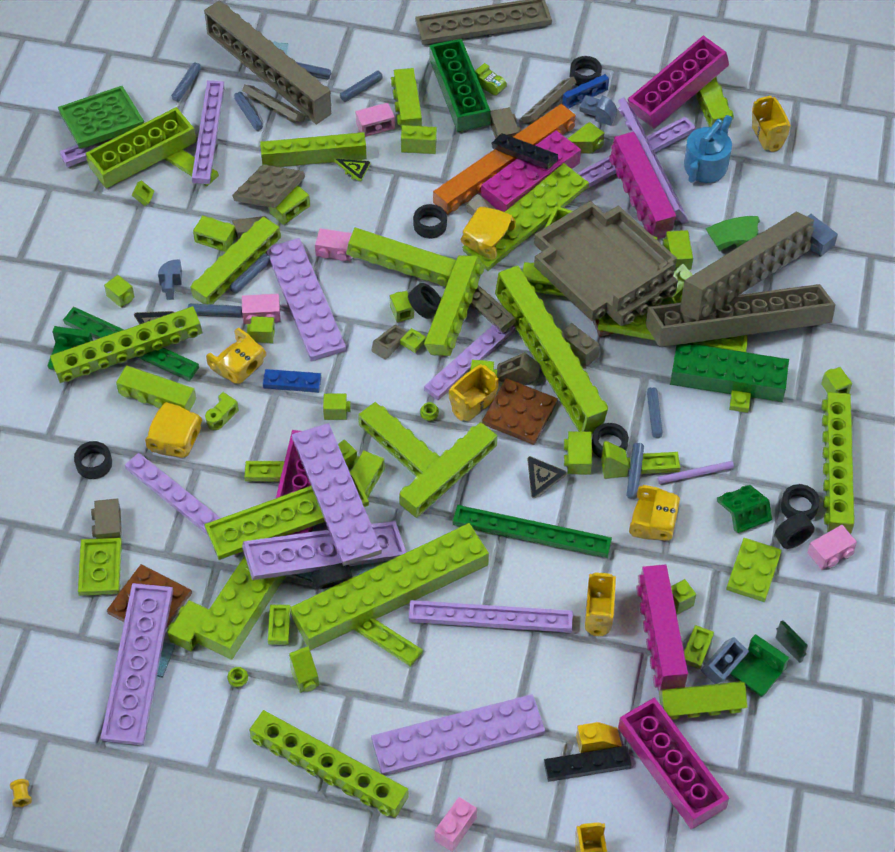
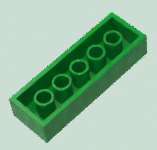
(459, 85)
(729, 370)

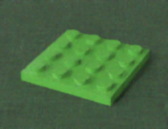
(100, 117)

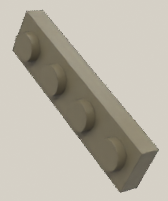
(550, 98)
(269, 101)
(492, 310)

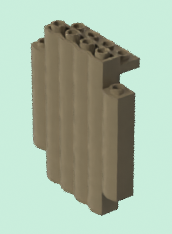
(605, 263)

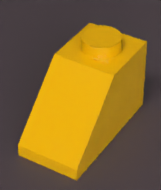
(597, 737)

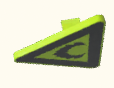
(354, 167)

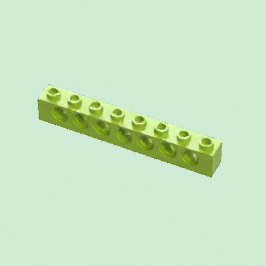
(116, 343)
(838, 416)
(341, 763)

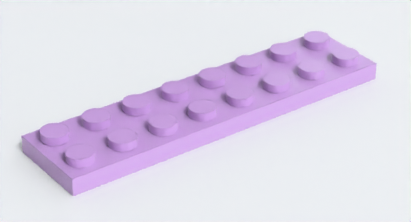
(634, 125)
(305, 300)
(336, 494)
(312, 552)
(137, 664)
(457, 735)

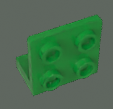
(68, 338)
(746, 507)
(760, 666)

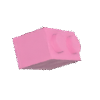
(375, 119)
(332, 244)
(260, 306)
(832, 547)
(455, 824)

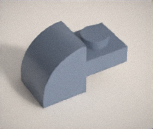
(603, 109)
(170, 275)

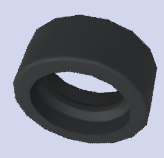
(585, 62)
(430, 231)
(424, 300)
(609, 429)
(89, 448)
(803, 491)
(794, 531)
(331, 576)

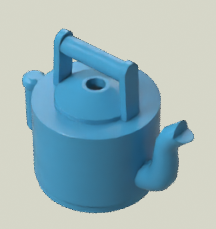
(708, 152)

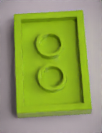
(99, 566)
(754, 569)

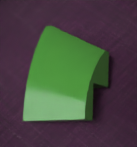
(733, 231)

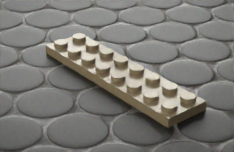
(482, 20)

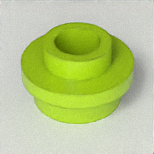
(429, 407)
(237, 671)

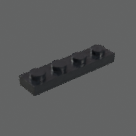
(525, 151)
(587, 763)

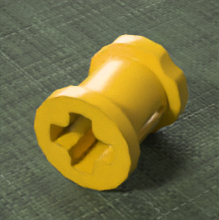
(20, 793)

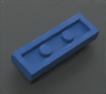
(591, 88)
(292, 380)

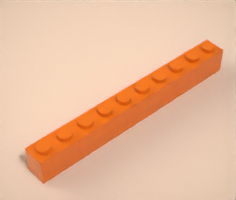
(469, 181)

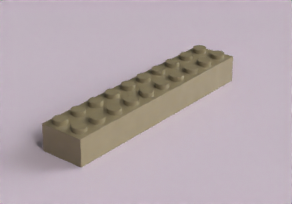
(268, 62)
(746, 266)
(743, 316)

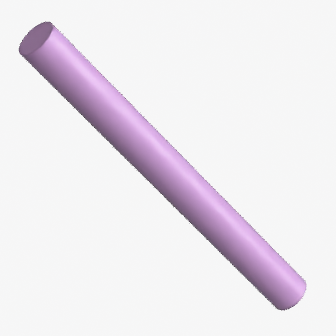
(695, 472)

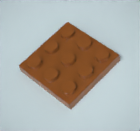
(520, 411)
(147, 576)

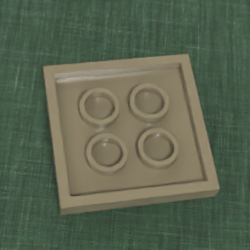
(268, 186)

